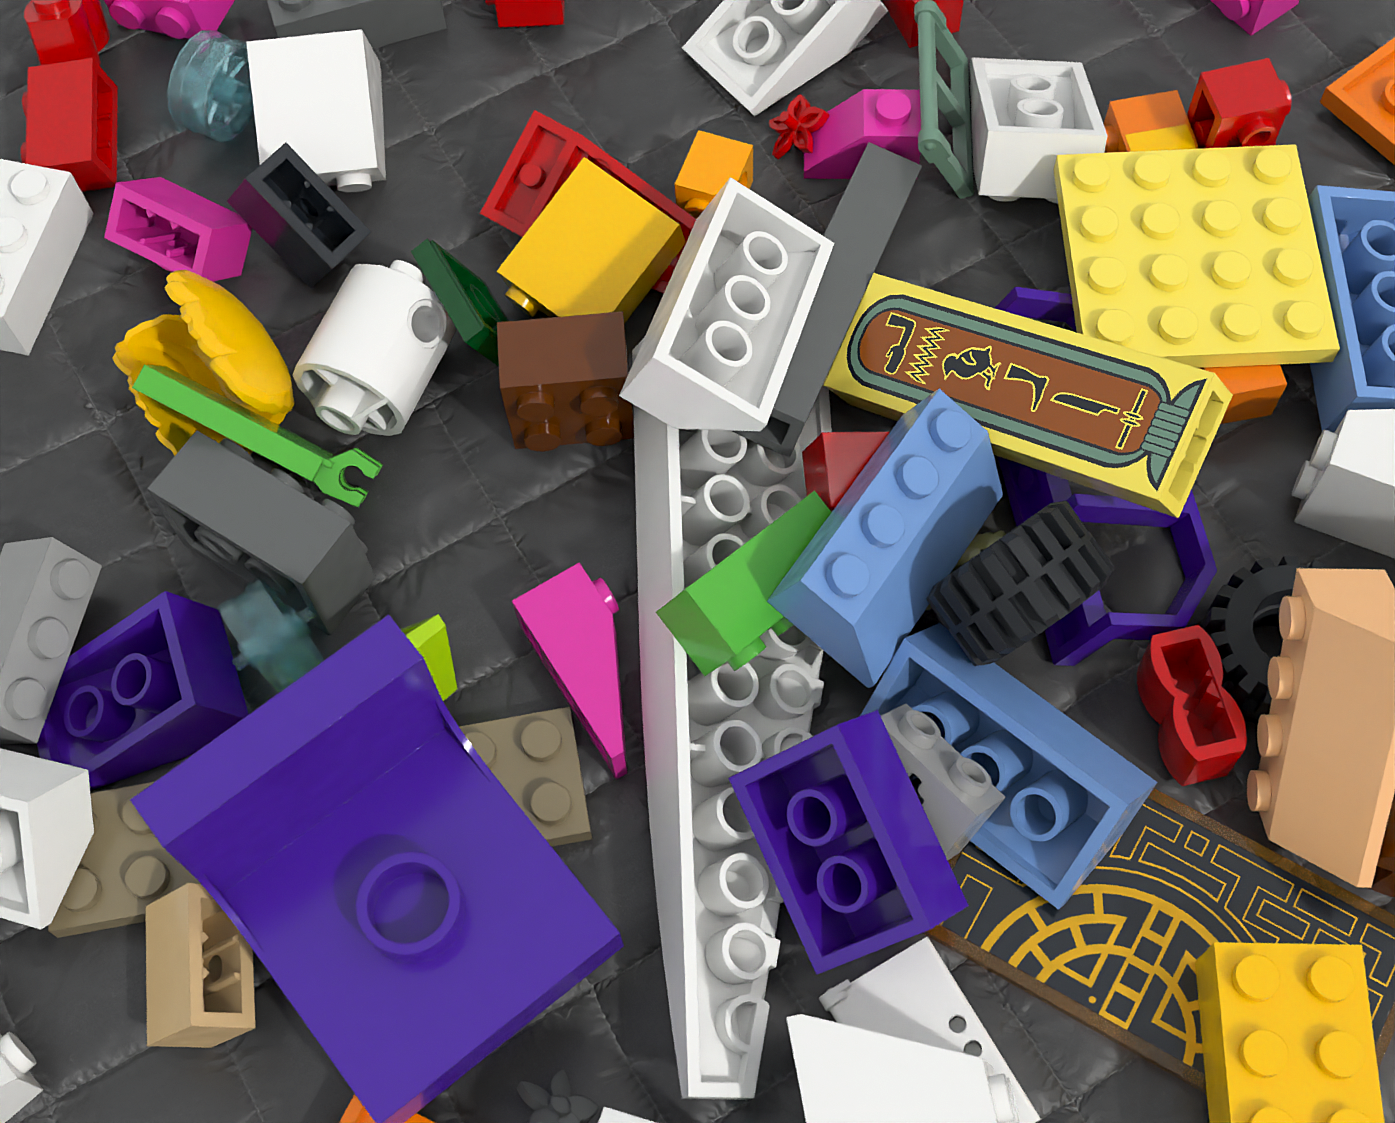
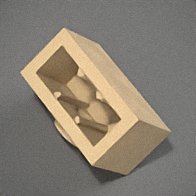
(196, 972)

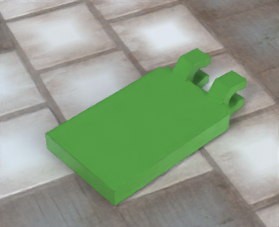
(258, 433)

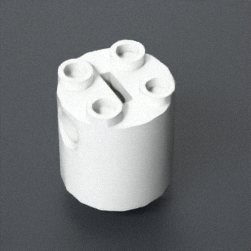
(375, 350)

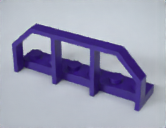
(1031, 490)

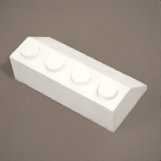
(729, 316)

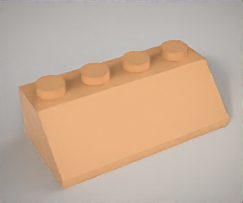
(1330, 723)

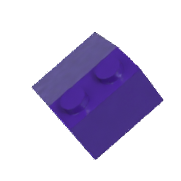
(145, 692)

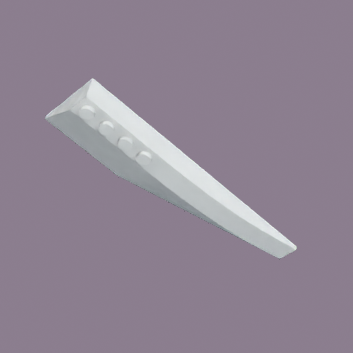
(714, 891)

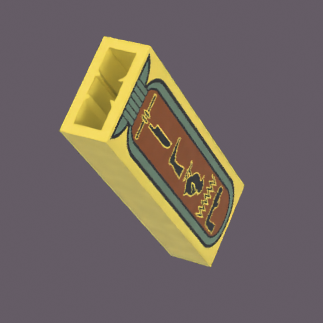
(1039, 390)

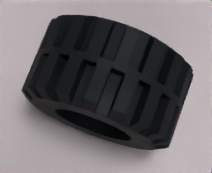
(1021, 584)
(1243, 604)

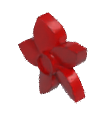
(797, 125)

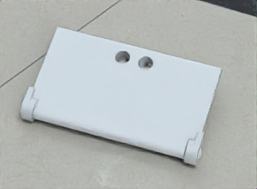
(915, 1000)

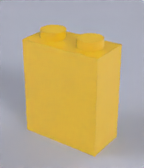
(591, 249)

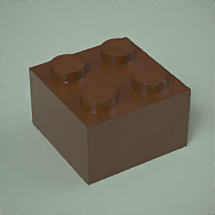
(565, 380)

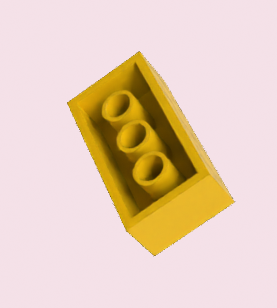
(1287, 1034)

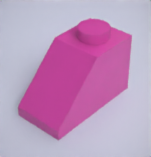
(872, 115)

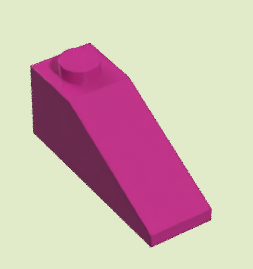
(576, 640)

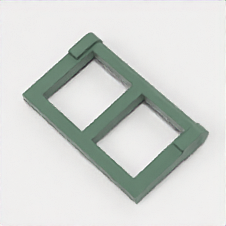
(935, 94)

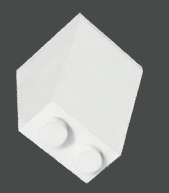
(323, 102)
(1352, 482)
(886, 1079)

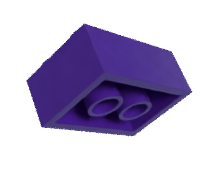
(848, 842)

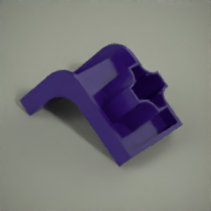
(381, 873)

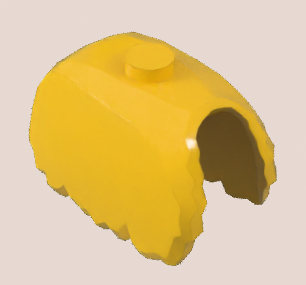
(212, 344)

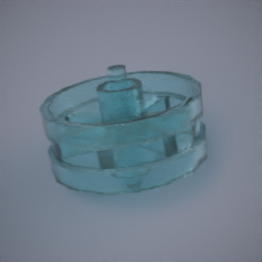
(211, 86)
(270, 634)

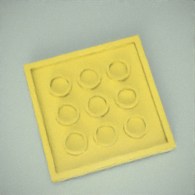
(1196, 255)

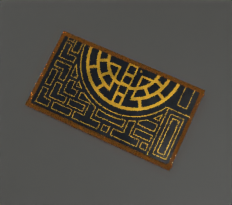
(1140, 920)

